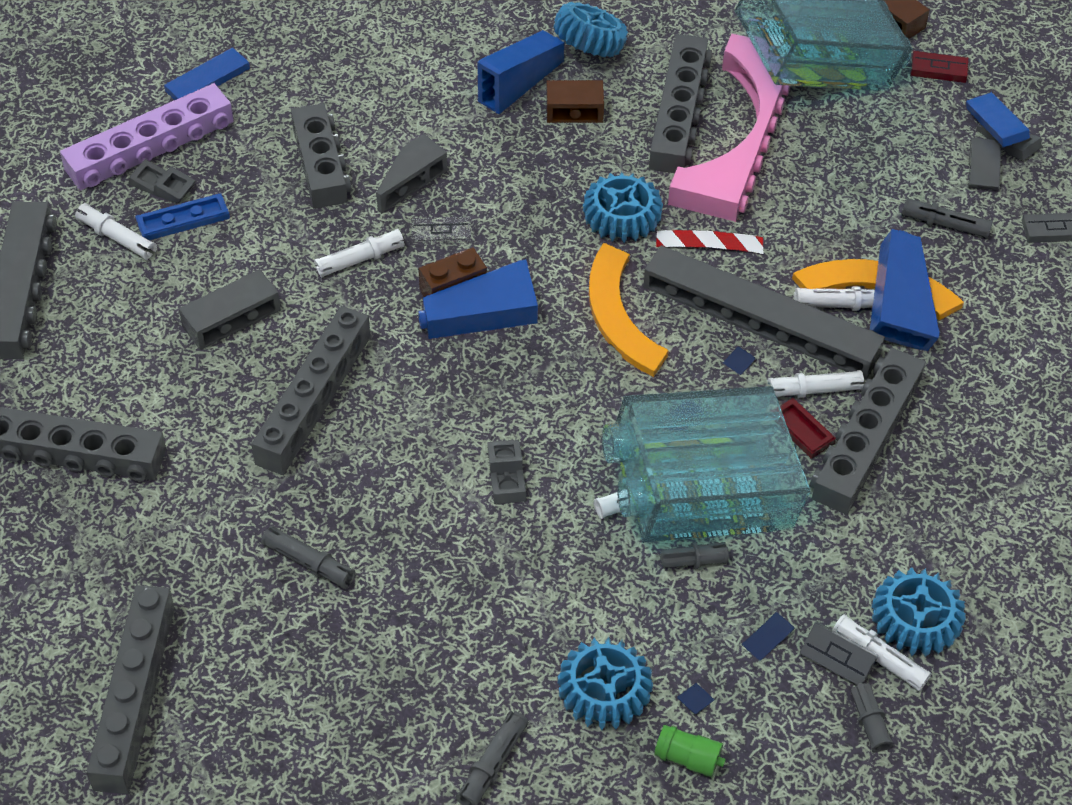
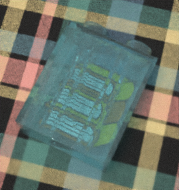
(826, 42)
(705, 464)

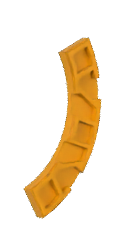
(863, 272)
(612, 317)

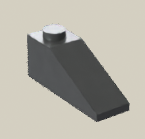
(413, 168)

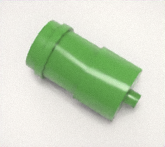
(692, 751)

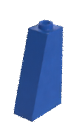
(516, 69)
(903, 295)
(482, 303)

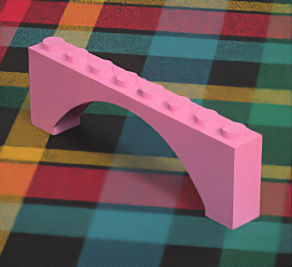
(722, 183)

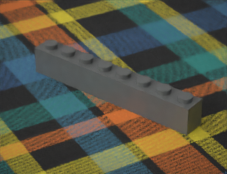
(763, 311)

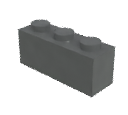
(229, 309)

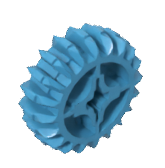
(590, 29)
(623, 212)
(907, 615)
(615, 666)

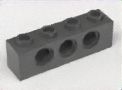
(319, 155)

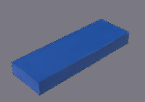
(216, 71)
(997, 119)
(182, 217)

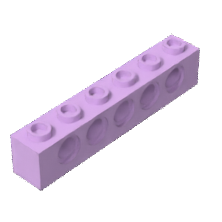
(146, 136)

